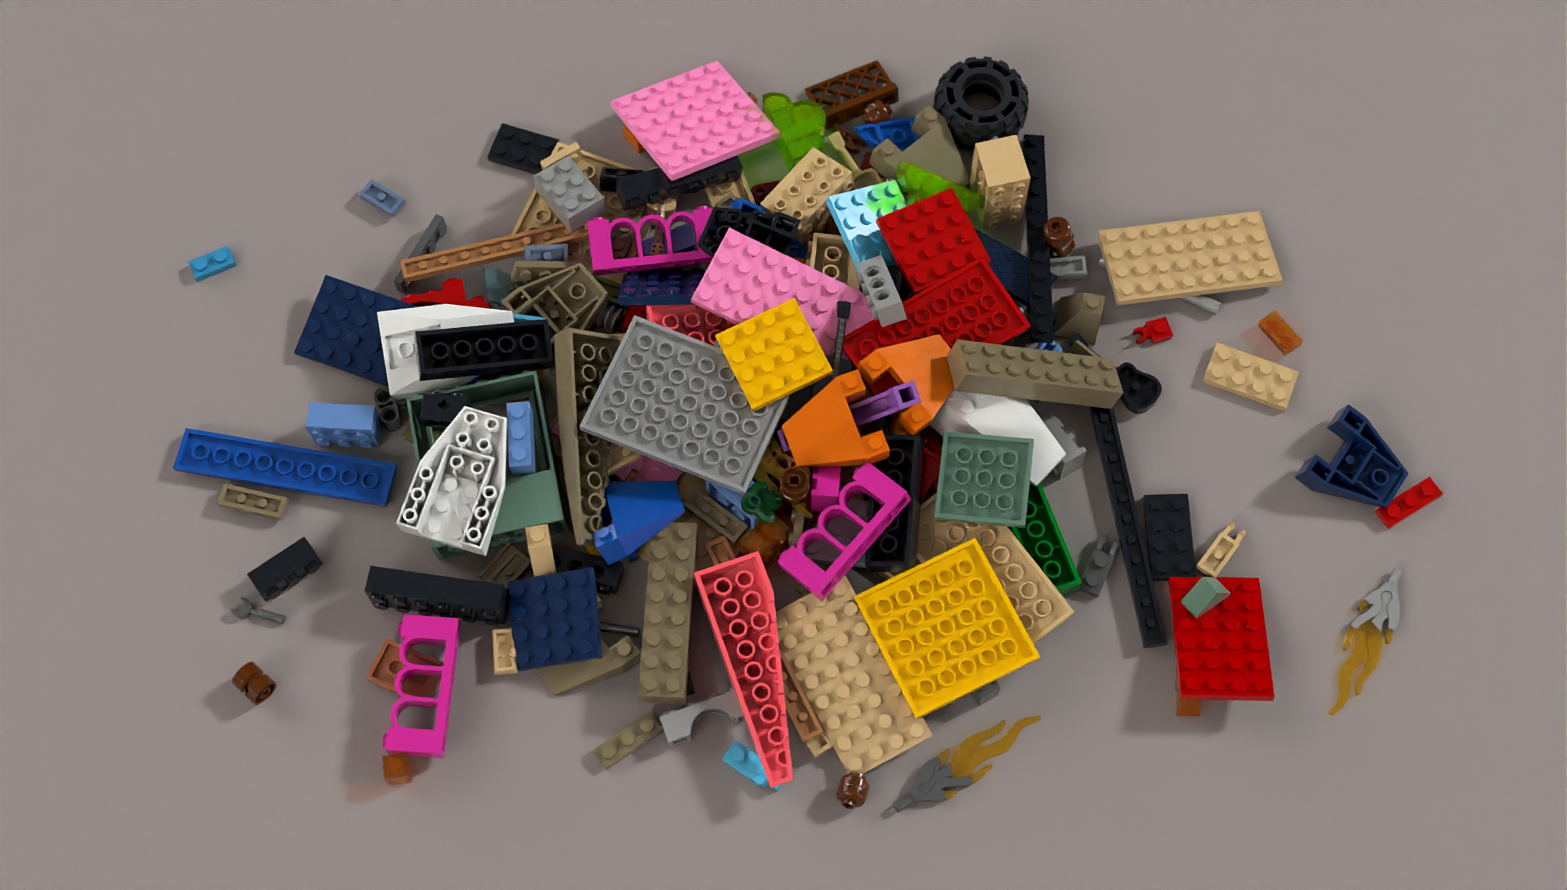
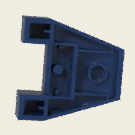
(1361, 468)

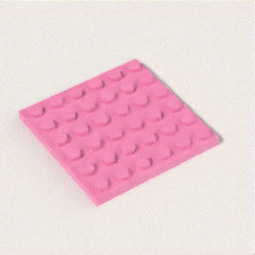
(695, 120)

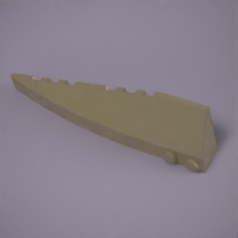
(580, 367)

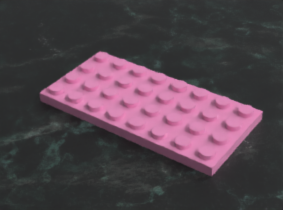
(753, 278)

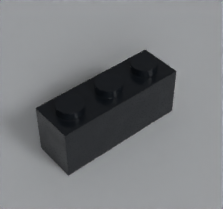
(285, 569)

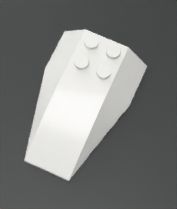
(1000, 417)

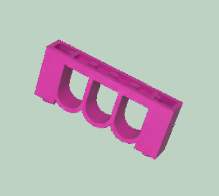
(601, 248)
(866, 481)
(416, 631)

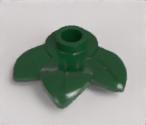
(764, 501)

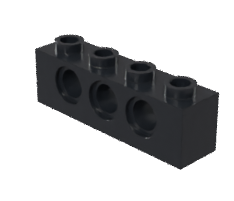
(612, 573)

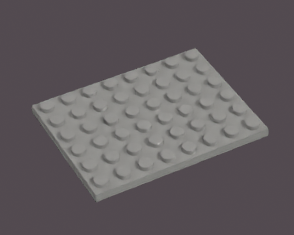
(681, 407)

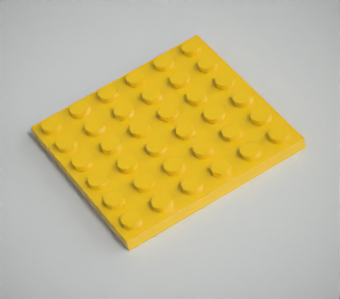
(946, 628)

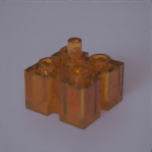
(766, 538)

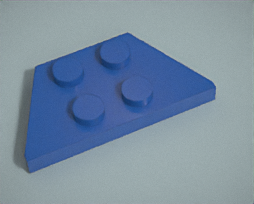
(897, 131)

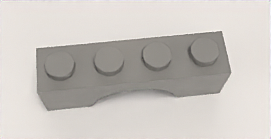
(680, 723)

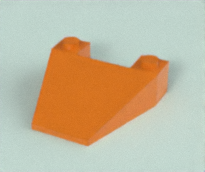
(915, 360)
(826, 432)

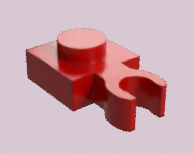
(1155, 330)

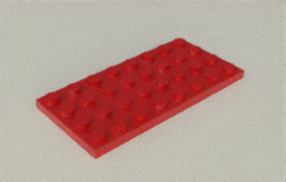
(959, 307)

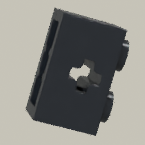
(434, 404)

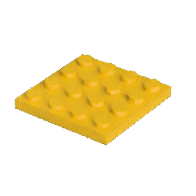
(774, 354)

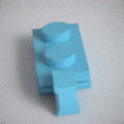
(747, 764)

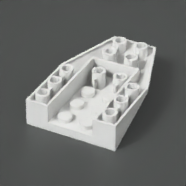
(398, 344)
(460, 483)

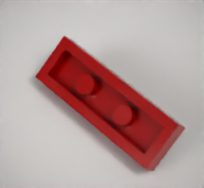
(1409, 503)

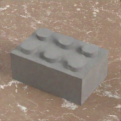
(569, 193)

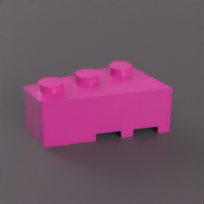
(826, 487)

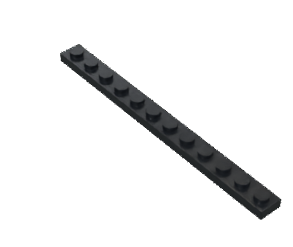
(1037, 248)
(1128, 528)

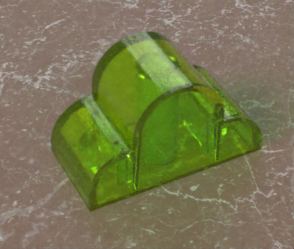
(799, 123)
(923, 184)

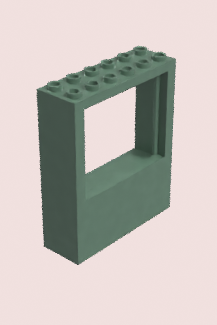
(528, 498)

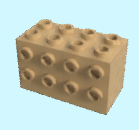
(805, 191)

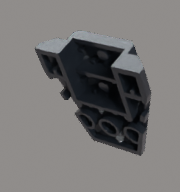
(772, 230)

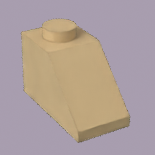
(541, 550)

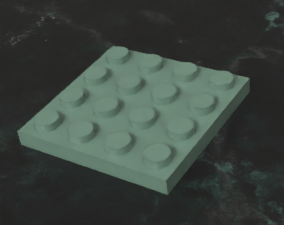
(984, 479)

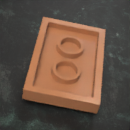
(389, 664)

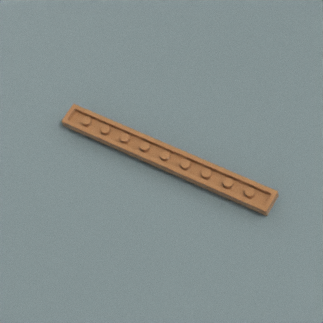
(488, 251)
(795, 699)

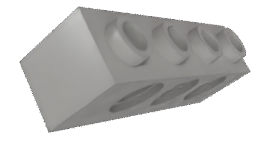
(880, 291)

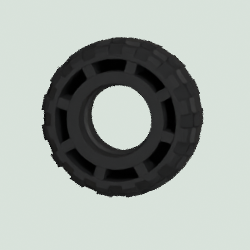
(986, 76)

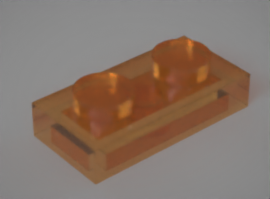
(1280, 333)

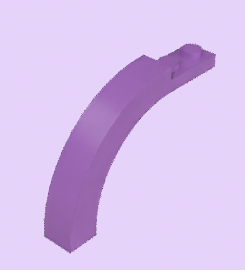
(876, 407)

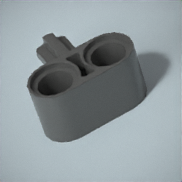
(389, 408)

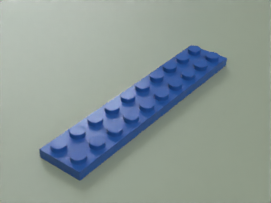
(286, 467)

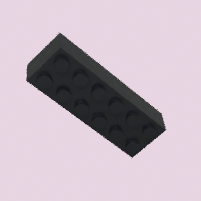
(483, 349)
(897, 545)
(437, 595)

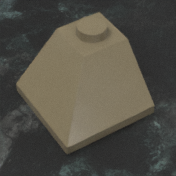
(1080, 315)

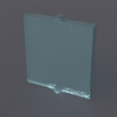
(495, 285)

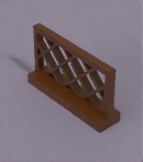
(854, 107)

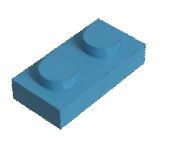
(212, 263)

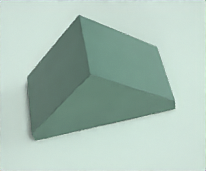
(1204, 596)

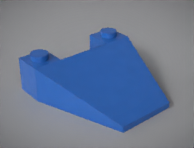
(637, 514)

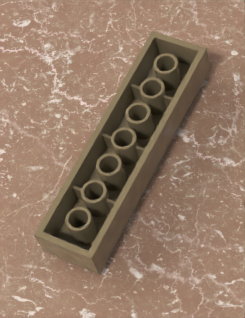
(1034, 374)
(668, 615)

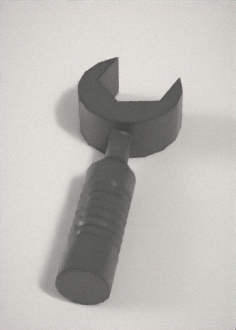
(279, 618)

